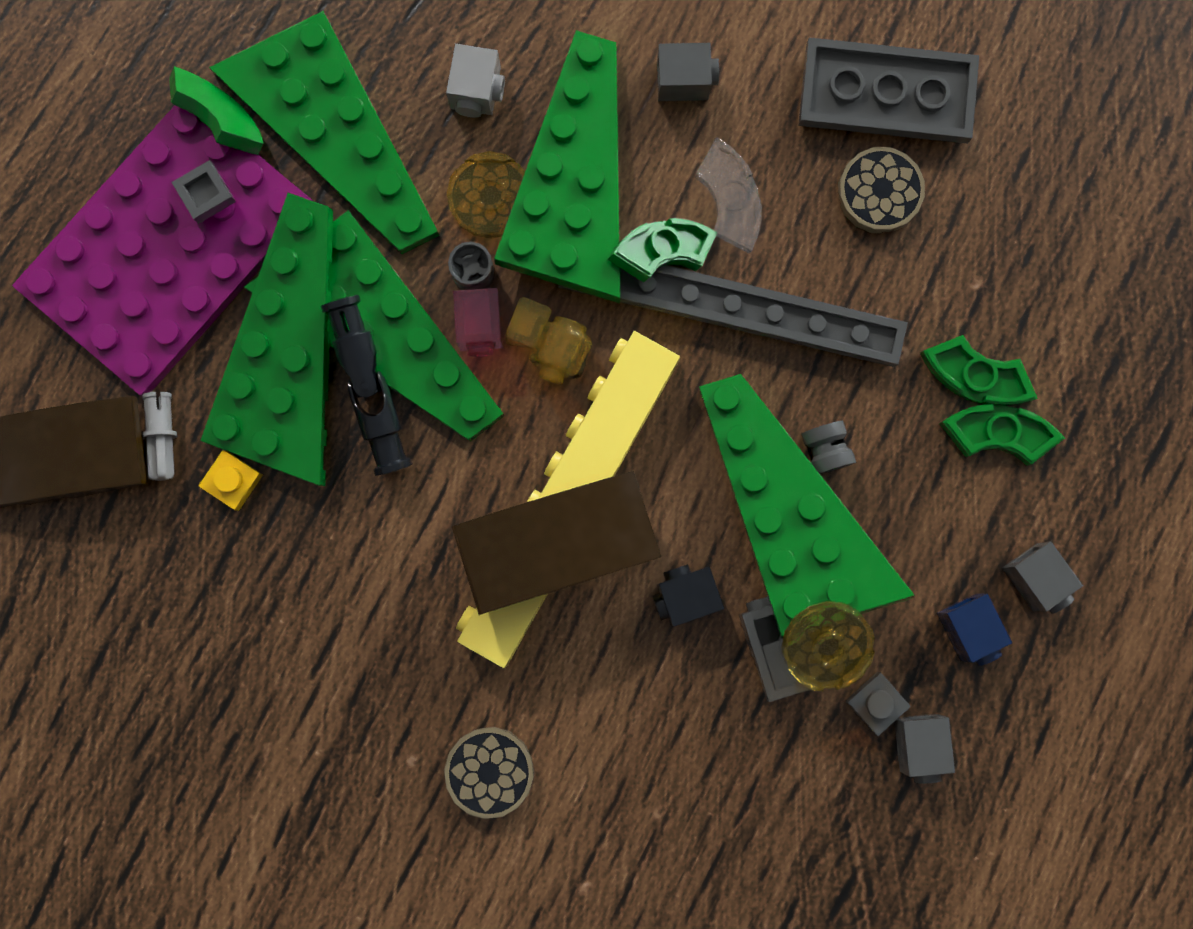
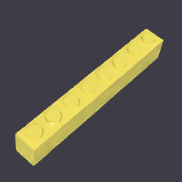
(594, 454)

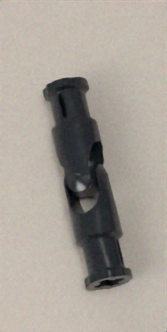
(357, 356)

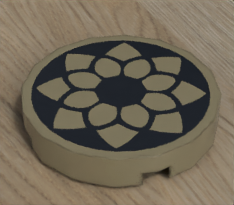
(881, 190)
(489, 772)

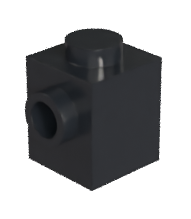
(687, 595)

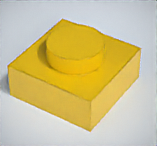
(230, 480)

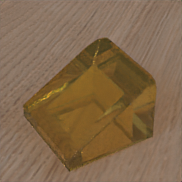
(526, 323)

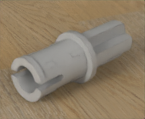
(158, 436)

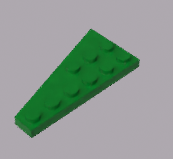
(321, 111)
(570, 190)
(407, 341)
(279, 365)
(795, 523)

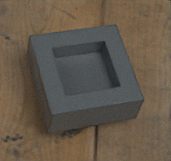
(203, 192)
(877, 703)

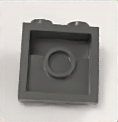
(765, 648)

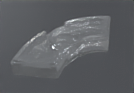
(735, 195)

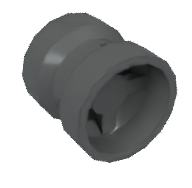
(469, 260)
(829, 447)

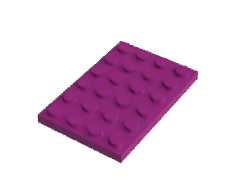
(138, 271)

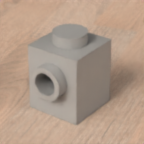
(474, 81)

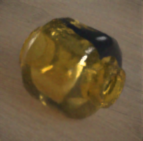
(561, 350)

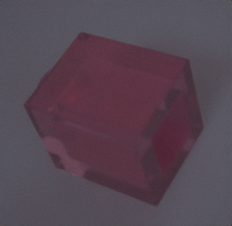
(478, 321)

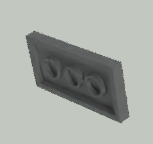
(889, 90)

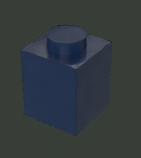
(975, 629)

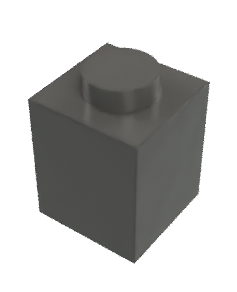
(686, 71)
(1043, 578)
(924, 747)

